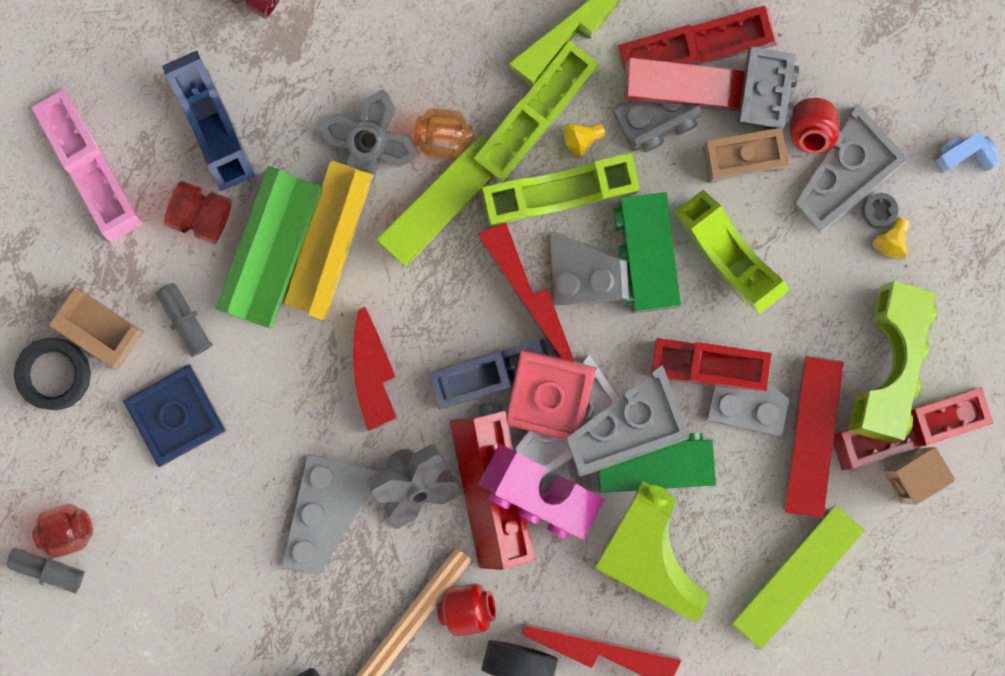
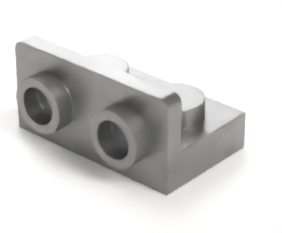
(767, 88)
(648, 122)

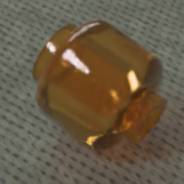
(442, 133)

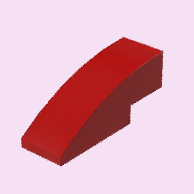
(712, 364)
(371, 371)

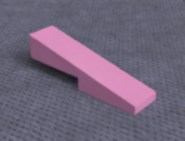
(86, 166)

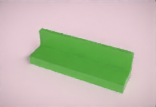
(269, 247)

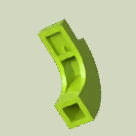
(729, 253)

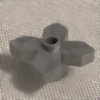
(374, 119)
(412, 481)

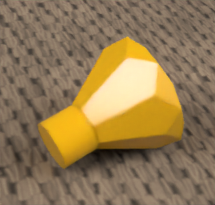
(580, 138)
(893, 241)

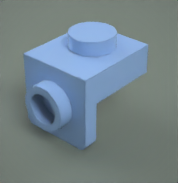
(957, 150)

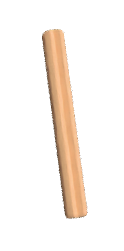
(415, 614)

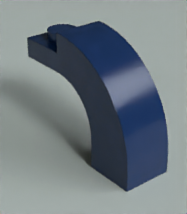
(209, 120)

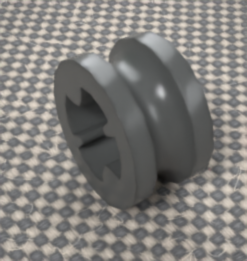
(891, 211)

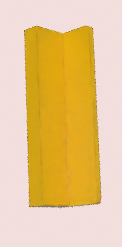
(328, 239)

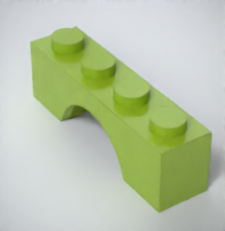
(560, 191)
(905, 318)

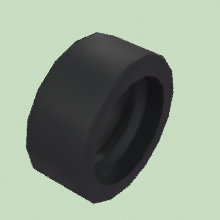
(23, 370)
(516, 660)

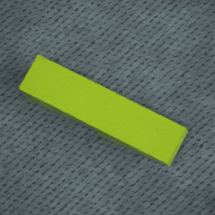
(538, 57)
(537, 111)
(437, 206)
(797, 576)

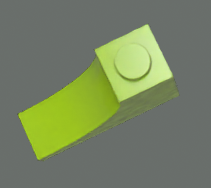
(643, 558)

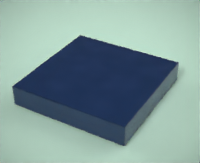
(174, 415)

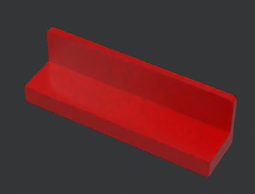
(498, 533)

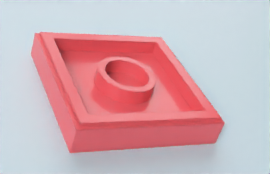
(550, 394)

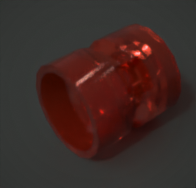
(199, 212)

